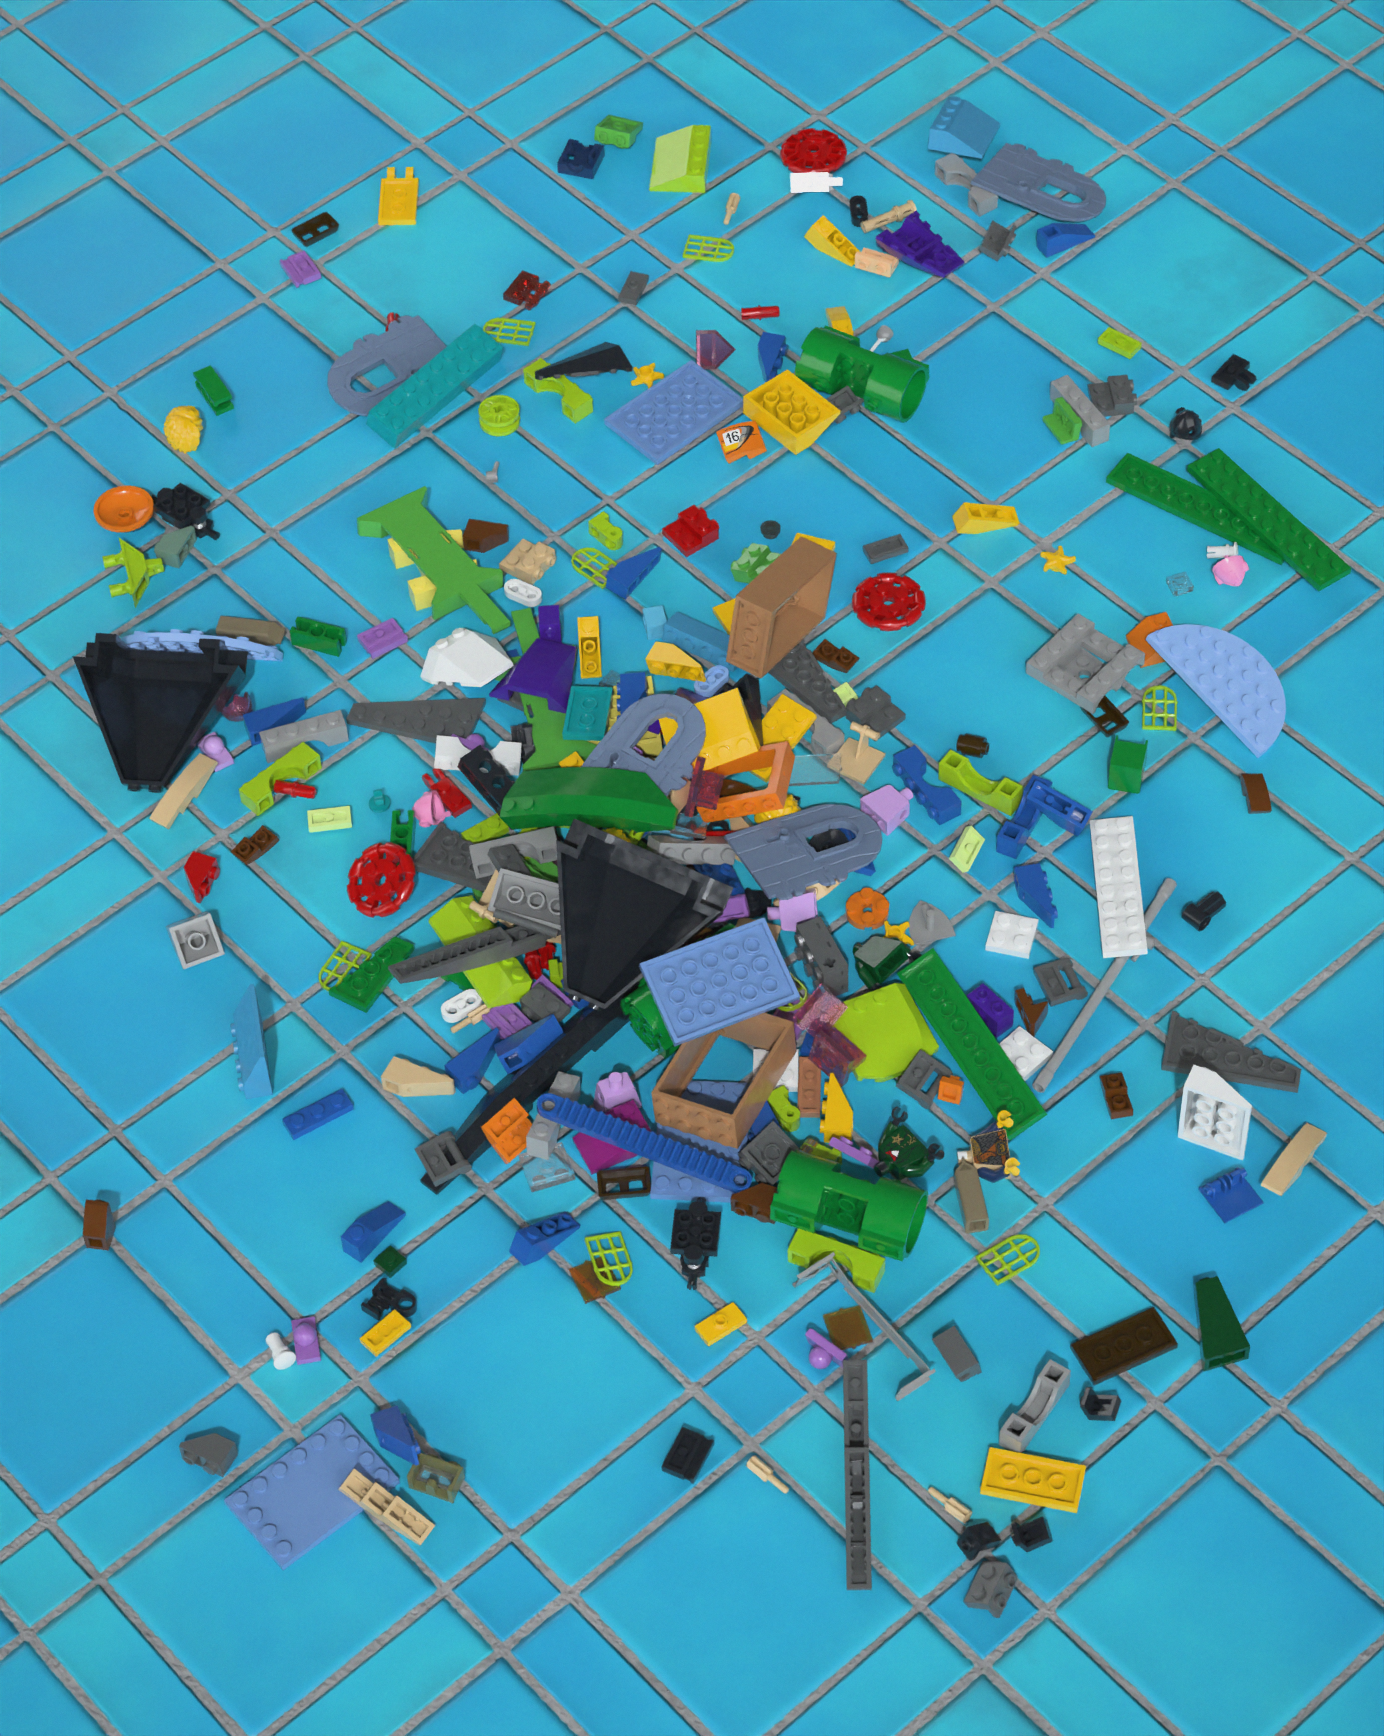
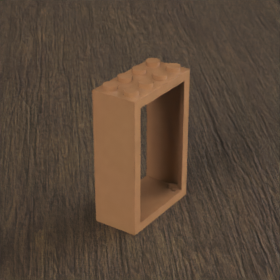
(780, 607)
(708, 1123)

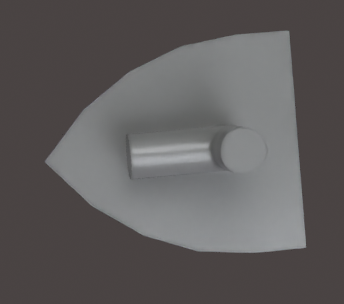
(929, 924)

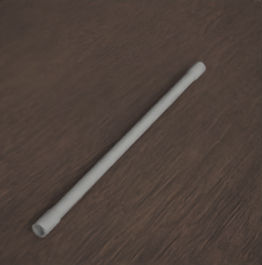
(1047, 1073)

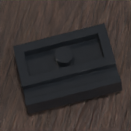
(687, 1455)

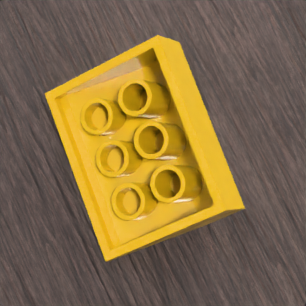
(790, 411)
(727, 729)

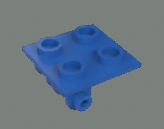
(722, 873)
(1231, 1195)

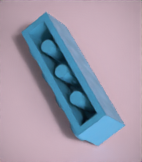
(697, 639)

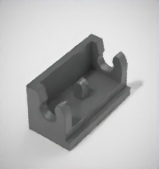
(957, 1354)

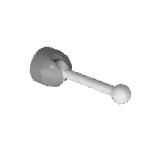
(883, 334)

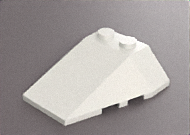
(466, 659)

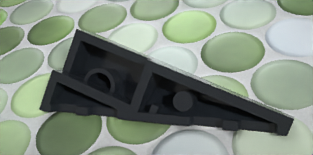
(592, 361)
(749, 691)

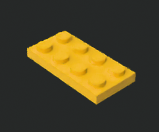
(784, 723)
(1033, 1480)

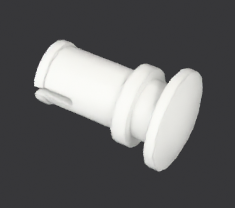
(1221, 551)
(281, 1354)

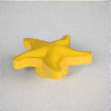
(646, 375)
(1057, 561)
(898, 932)

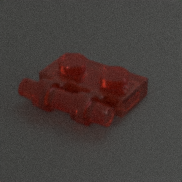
(521, 290)

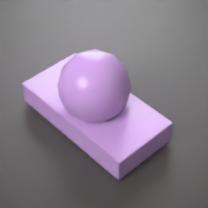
(214, 748)

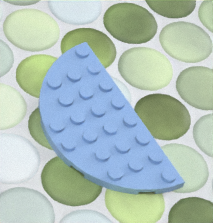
(189, 643)
(1228, 678)

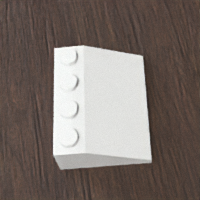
(1214, 1114)

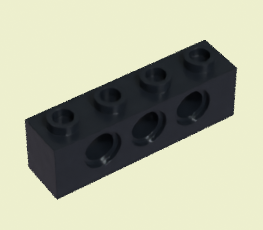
(483, 782)

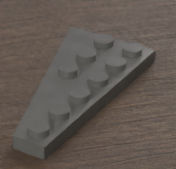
(805, 678)
(419, 719)
(449, 859)
(1195, 1045)

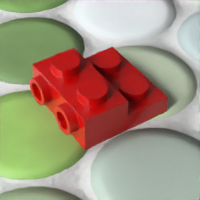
(692, 530)

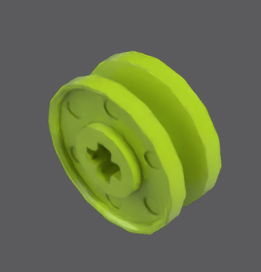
(499, 415)

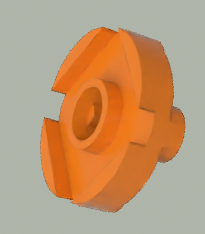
(867, 899)

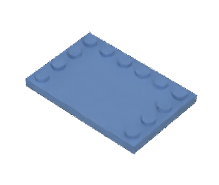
(674, 412)
(719, 981)
(676, 1185)
(298, 1496)

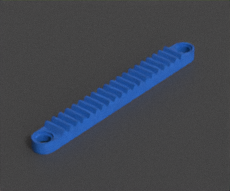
(643, 1142)

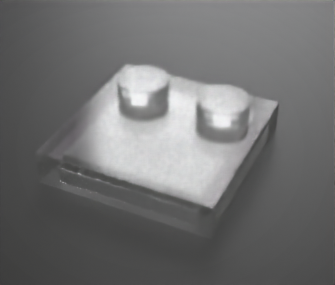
(547, 1173)

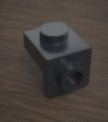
(1099, 1406)
(1032, 1534)
(976, 1539)

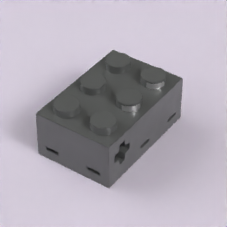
(821, 956)

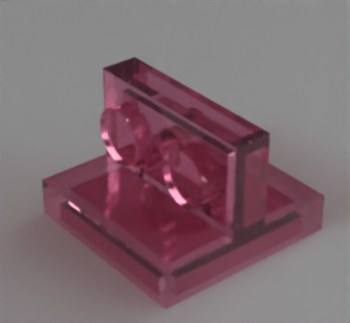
(704, 788)
(819, 1011)
(835, 1054)

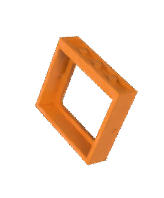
(777, 756)

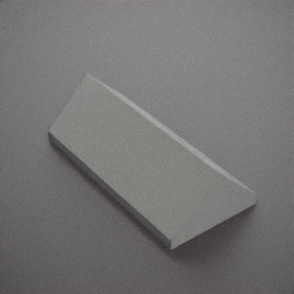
(527, 898)

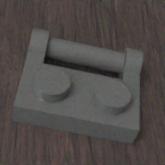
(1054, 984)
(917, 1075)
(436, 1162)

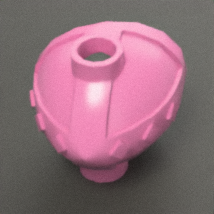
(1230, 570)
(430, 809)

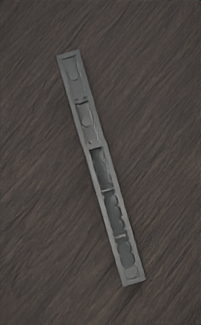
(469, 953)
(857, 1475)

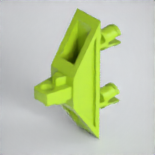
(137, 570)

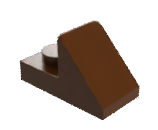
(1030, 1013)

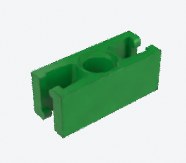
(213, 390)
(318, 636)
(403, 833)

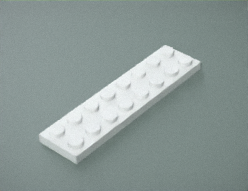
(1118, 887)

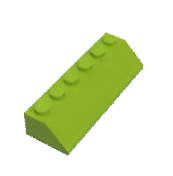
(495, 983)

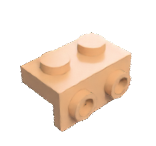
(876, 262)

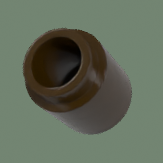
(973, 745)

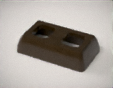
(311, 227)
(1111, 714)
(623, 1177)

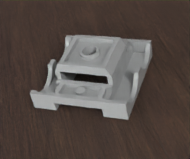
(1062, 663)

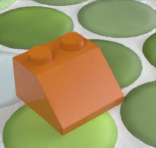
(1138, 636)

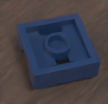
(585, 160)

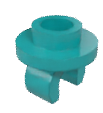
(379, 802)

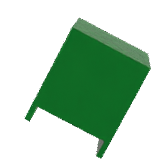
(1127, 766)

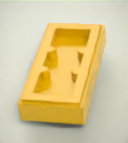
(720, 1324)
(385, 1332)

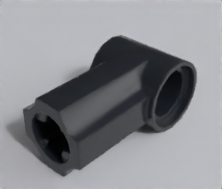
(1200, 914)

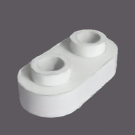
(523, 592)
(460, 1005)

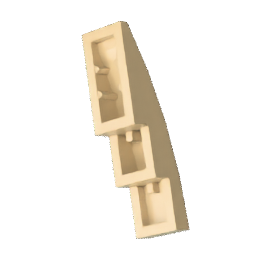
(184, 788)
(1293, 1159)
(386, 1507)

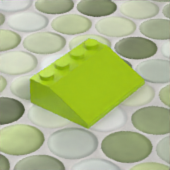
(682, 160)

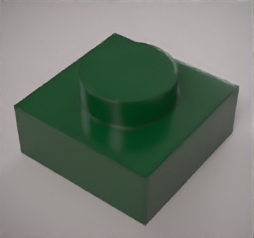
(390, 1261)

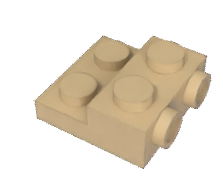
(528, 561)

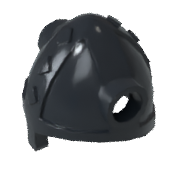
(1184, 423)

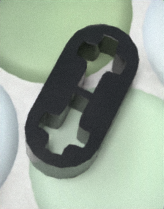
(855, 211)

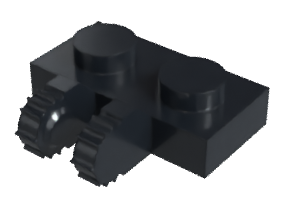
(1232, 372)

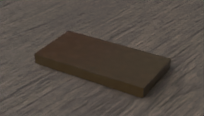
(1123, 1346)

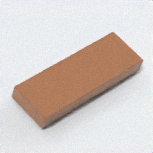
(809, 1089)

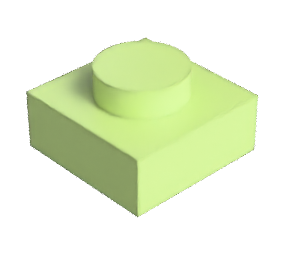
(845, 693)

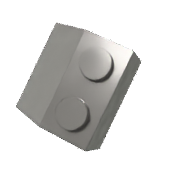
(195, 940)

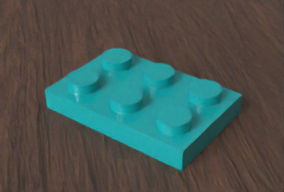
(587, 713)

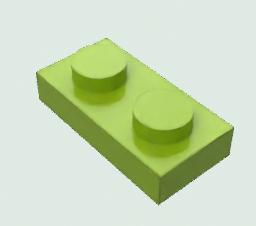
(1119, 343)
(485, 831)

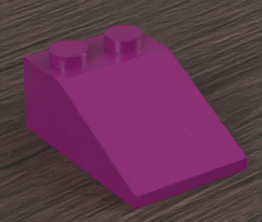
(602, 1155)

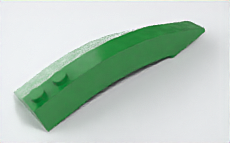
(590, 795)

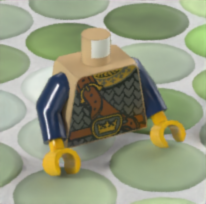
(990, 1151)

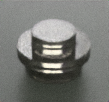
(770, 529)

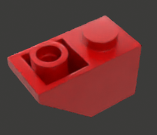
(200, 874)

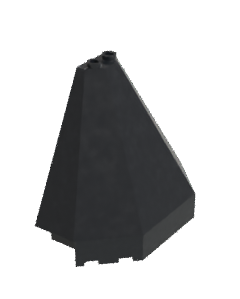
(156, 703)
(624, 910)

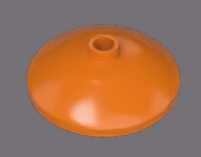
(123, 508)

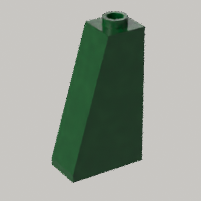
(1218, 1327)

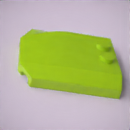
(887, 1030)

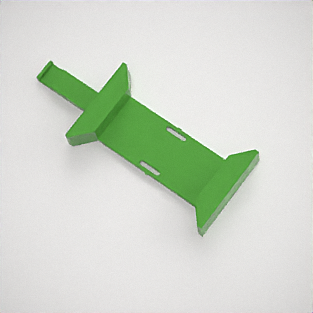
(444, 563)
(546, 724)

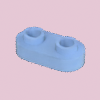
(712, 681)

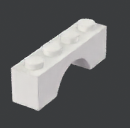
(450, 750)

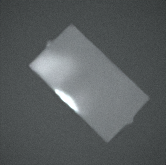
(816, 769)
(690, 826)

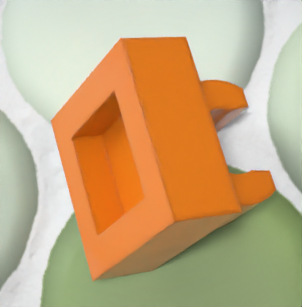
(951, 1089)

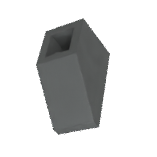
(210, 1452)

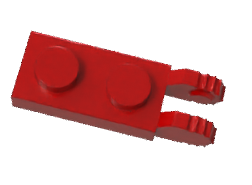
(450, 795)

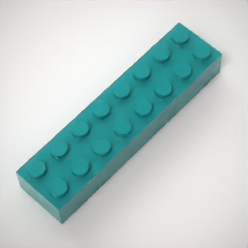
(434, 386)

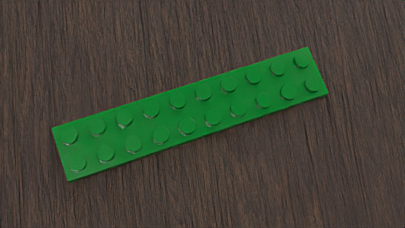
(1186, 502)
(1269, 519)
(971, 1042)

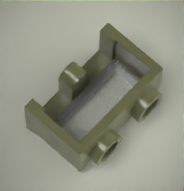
(436, 1477)

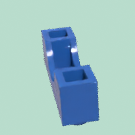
(940, 803)
(1017, 831)

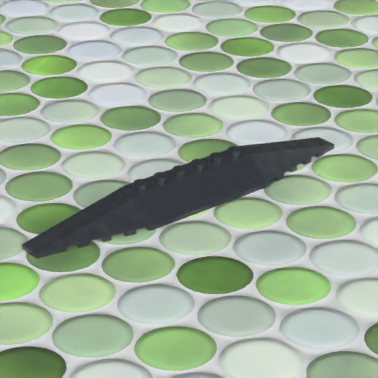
(581, 1034)

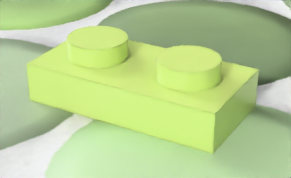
(329, 819)
(967, 849)

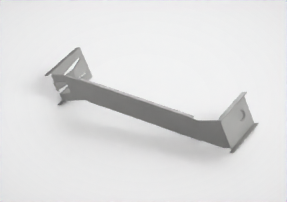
(876, 1317)

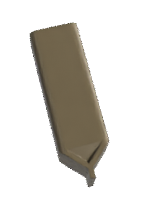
(258, 631)
(970, 1198)

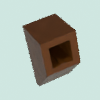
(484, 535)
(754, 1202)
(98, 1225)

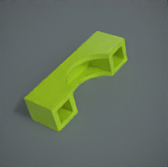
(575, 402)
(298, 763)
(960, 774)
(864, 1267)

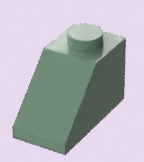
(175, 546)

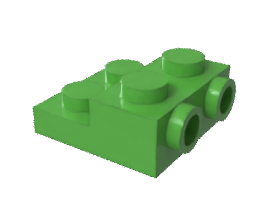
(617, 131)
(752, 562)

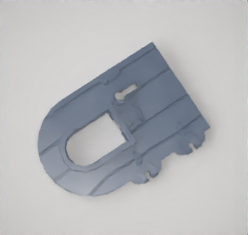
(1021, 174)
(402, 349)
(676, 757)
(791, 862)

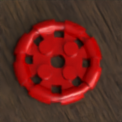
(827, 146)
(888, 592)
(371, 875)

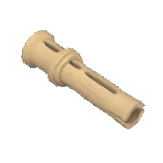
(896, 214)

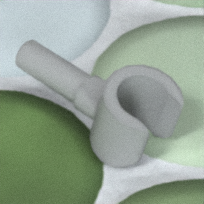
(492, 475)
(1150, 945)

